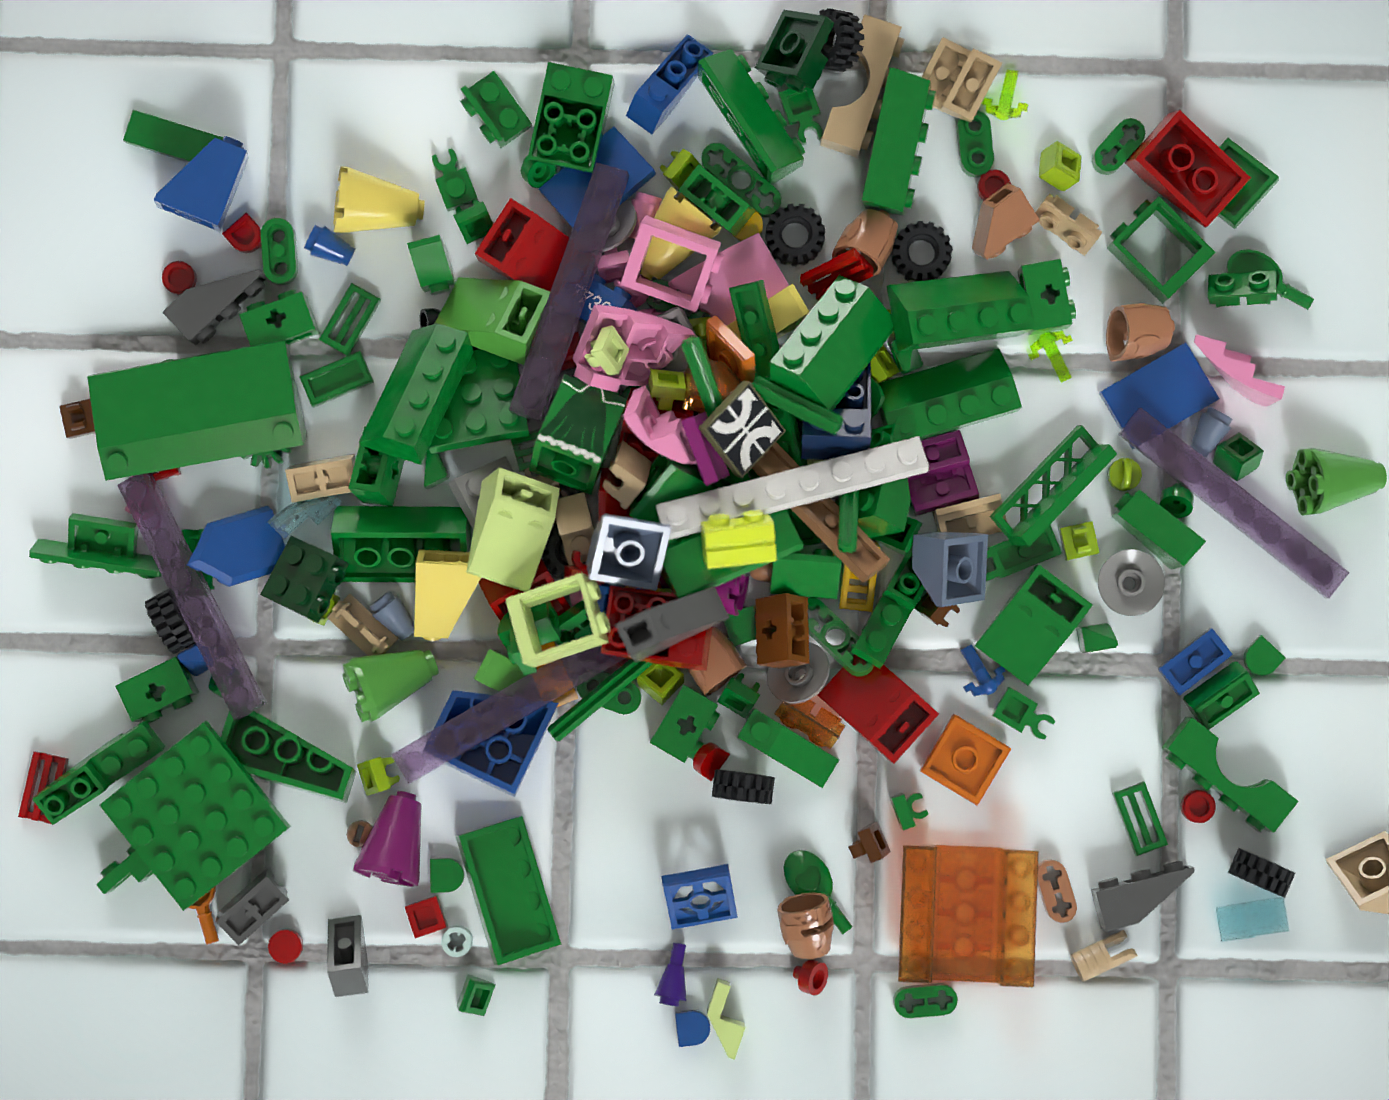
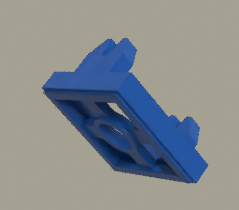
(700, 912)

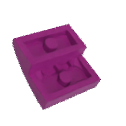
(708, 460)
(948, 477)

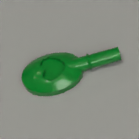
(1253, 261)
(809, 874)

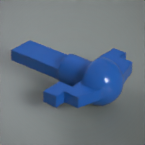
(987, 684)

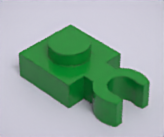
(801, 109)
(455, 184)
(1018, 712)

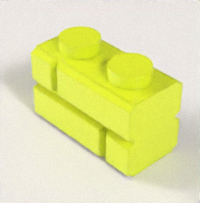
(738, 540)

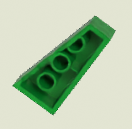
(285, 758)

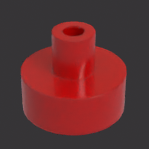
(811, 977)

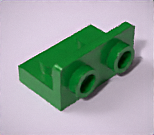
(496, 109)

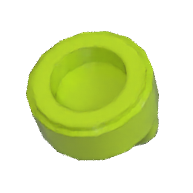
(1124, 474)

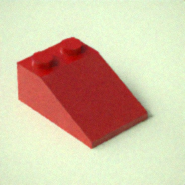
(1187, 168)

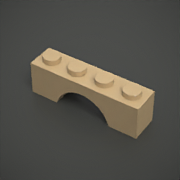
(848, 124)

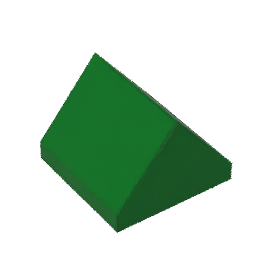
(475, 995)

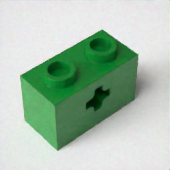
(717, 200)
(1051, 276)
(296, 326)
(375, 476)
(138, 690)
(668, 734)

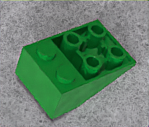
(571, 117)
(885, 506)
(1033, 624)

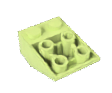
(511, 528)

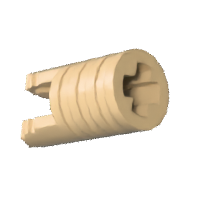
(1096, 959)

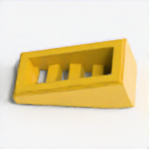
(853, 603)

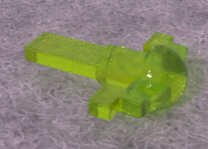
(1003, 110)
(1048, 341)

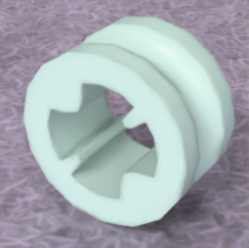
(466, 944)

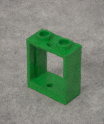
(1200, 249)

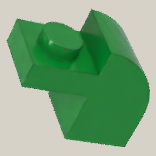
(547, 627)

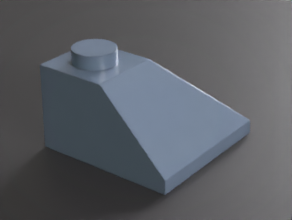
(627, 551)
(951, 566)

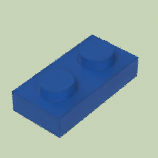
(1195, 661)

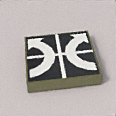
(742, 429)

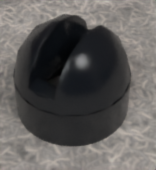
(428, 316)

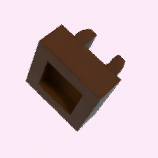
(77, 419)
(933, 613)
(871, 843)

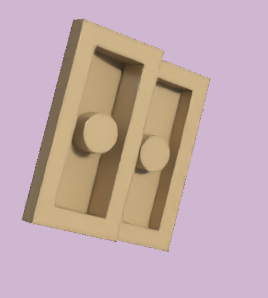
(960, 78)

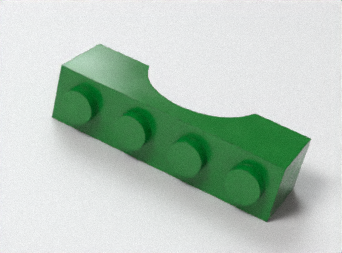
(1195, 749)

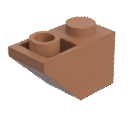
(1001, 220)

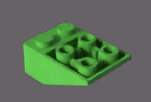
(496, 314)

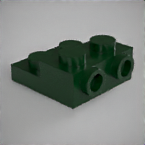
(794, 51)
(305, 579)

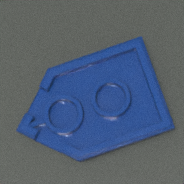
(238, 547)

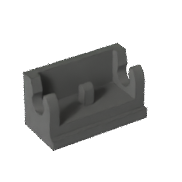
(252, 907)

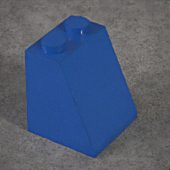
(206, 184)

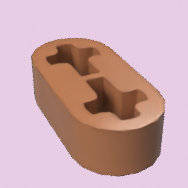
(1063, 888)

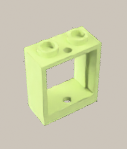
(525, 627)

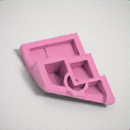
(741, 265)
(646, 335)
(1239, 372)
(658, 431)

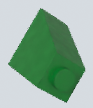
(1157, 529)

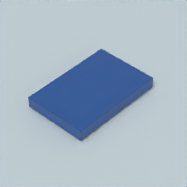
(568, 186)
(1165, 388)

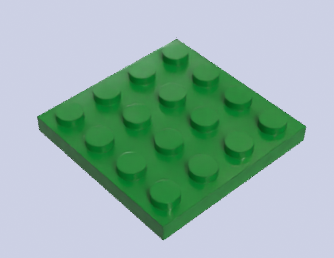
(195, 815)

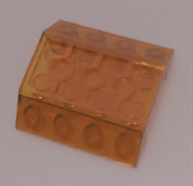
(968, 914)

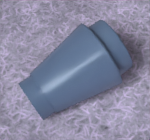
(1210, 431)
(393, 615)

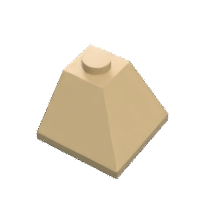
(1365, 872)

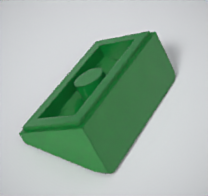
(1221, 695)

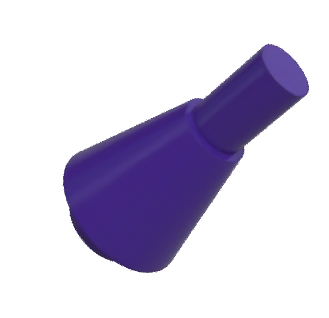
(672, 984)

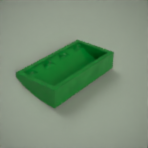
(508, 890)

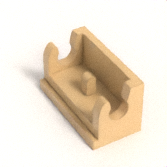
(634, 472)
(320, 478)
(969, 516)

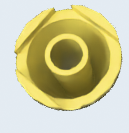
(373, 203)
(683, 213)

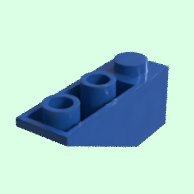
(667, 85)

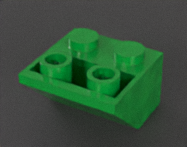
(807, 575)

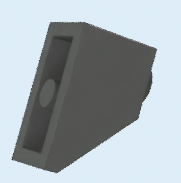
(347, 956)

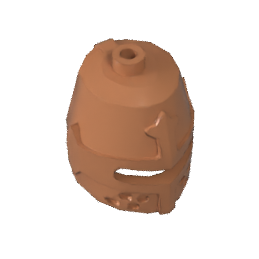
(872, 235)
(1143, 326)
(722, 664)
(806, 924)

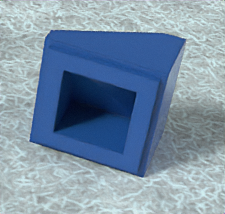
(193, 660)

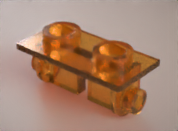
(821, 729)

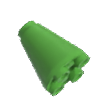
(1331, 479)
(387, 680)

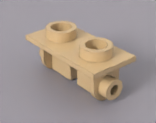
(1077, 233)
(361, 626)

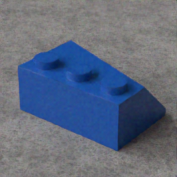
(506, 755)

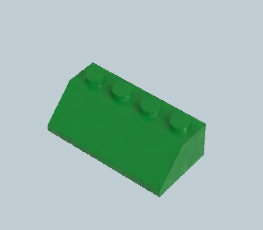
(750, 115)
(897, 142)
(959, 310)
(832, 344)
(418, 392)
(950, 396)
(385, 540)
(685, 567)

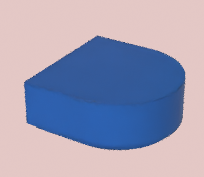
(692, 1027)

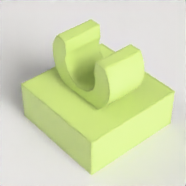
(608, 351)

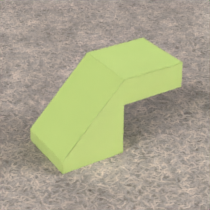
(727, 1029)

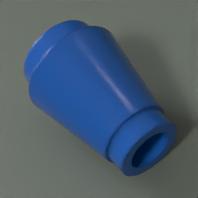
(329, 246)

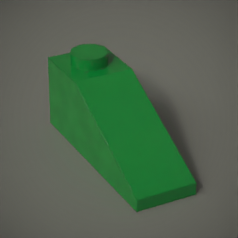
(787, 748)

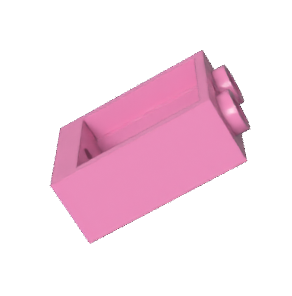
(653, 227)

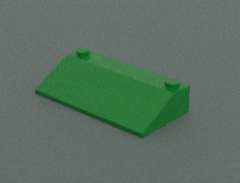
(196, 410)

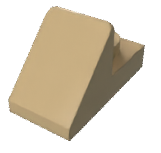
(574, 525)

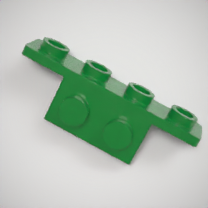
(98, 544)

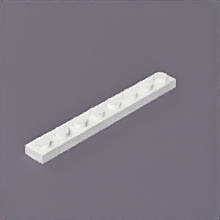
(797, 486)

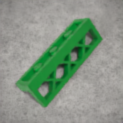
(1063, 492)

